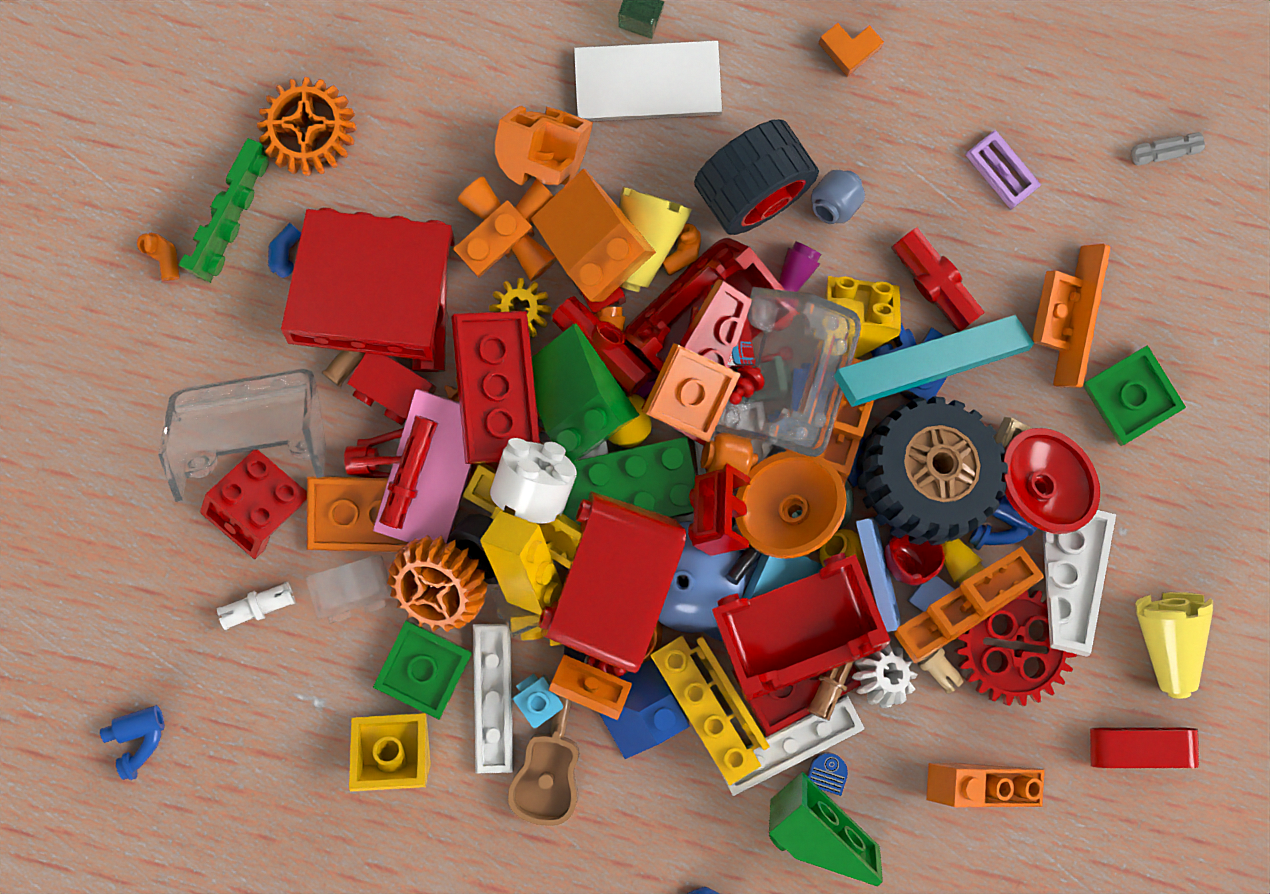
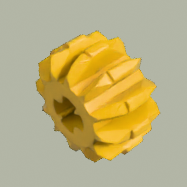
(524, 297)

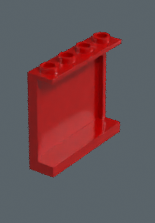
(367, 284)

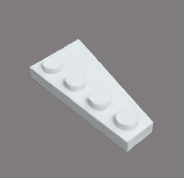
(1075, 582)

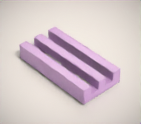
(991, 177)

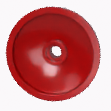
(1050, 481)

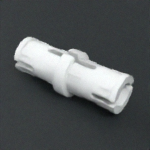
(256, 605)

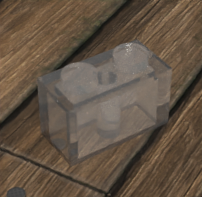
(349, 588)

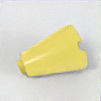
(659, 224)
(1176, 638)

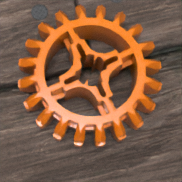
(335, 129)
(437, 583)

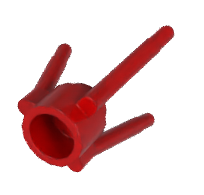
(364, 459)

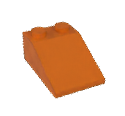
(591, 237)

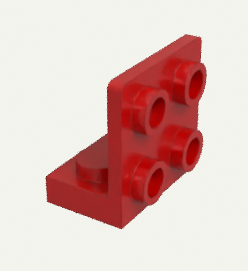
(252, 502)

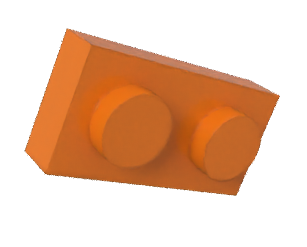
(590, 687)

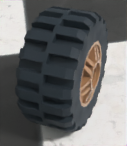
(932, 471)

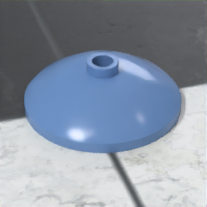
(691, 607)

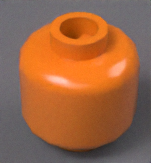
(728, 449)

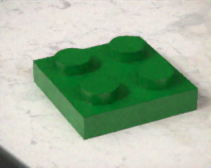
(1134, 395)
(422, 669)

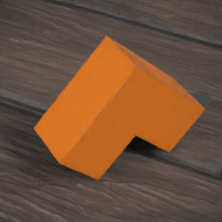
(850, 52)

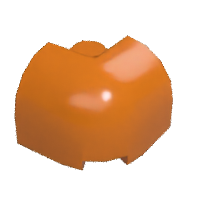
(541, 145)

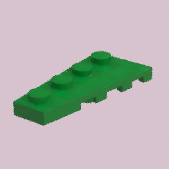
(225, 212)

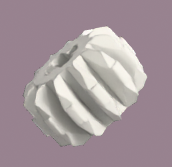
(887, 689)

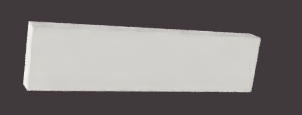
(493, 698)
(800, 742)

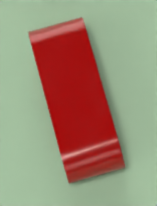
(1144, 747)

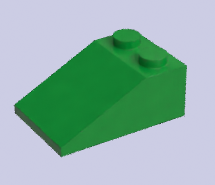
(578, 394)
(822, 833)

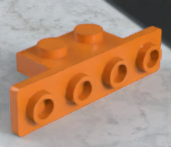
(1070, 312)

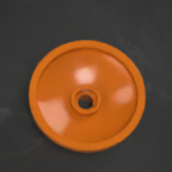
(779, 489)

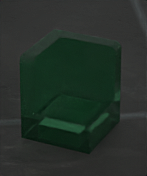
(640, 16)

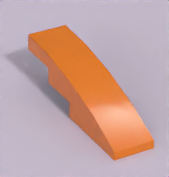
(846, 434)
(968, 604)

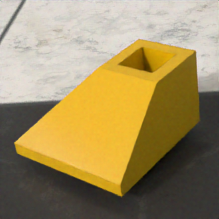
(875, 305)

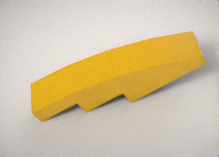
(560, 535)

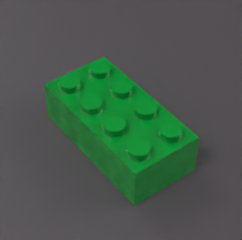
(644, 476)

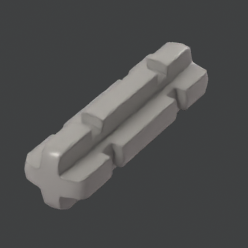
(1168, 148)

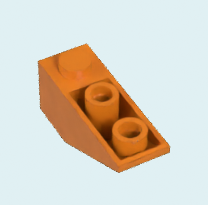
(984, 785)

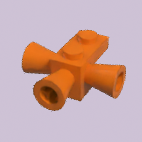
(504, 230)

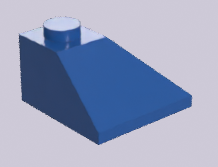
(648, 713)

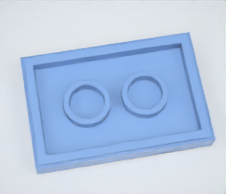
(879, 573)

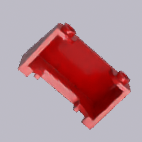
(669, 314)
(615, 582)
(801, 628)

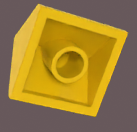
(389, 752)

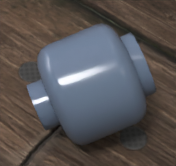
(837, 196)

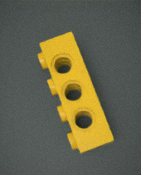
(705, 711)

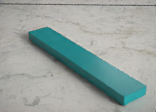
(932, 360)

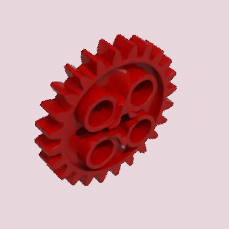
(1010, 677)

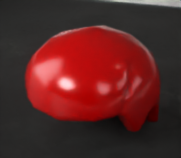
(913, 562)

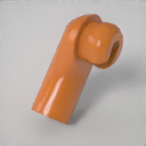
(687, 250)
(162, 251)

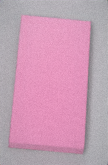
(442, 476)

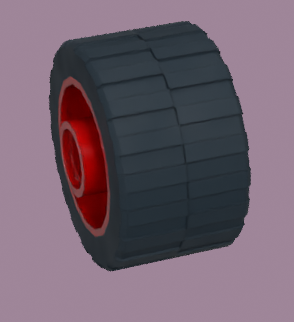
(756, 176)

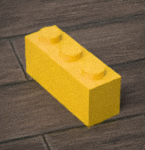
(521, 562)

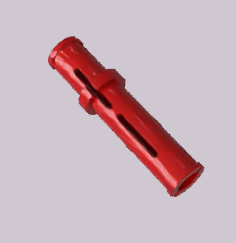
(406, 479)

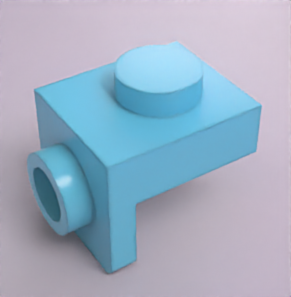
(536, 700)

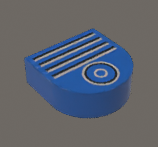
(828, 772)

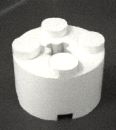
(533, 480)

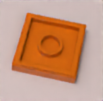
(691, 392)

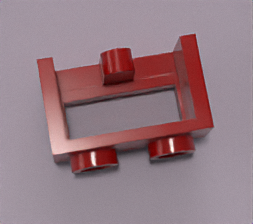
(714, 509)

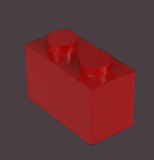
(387, 383)

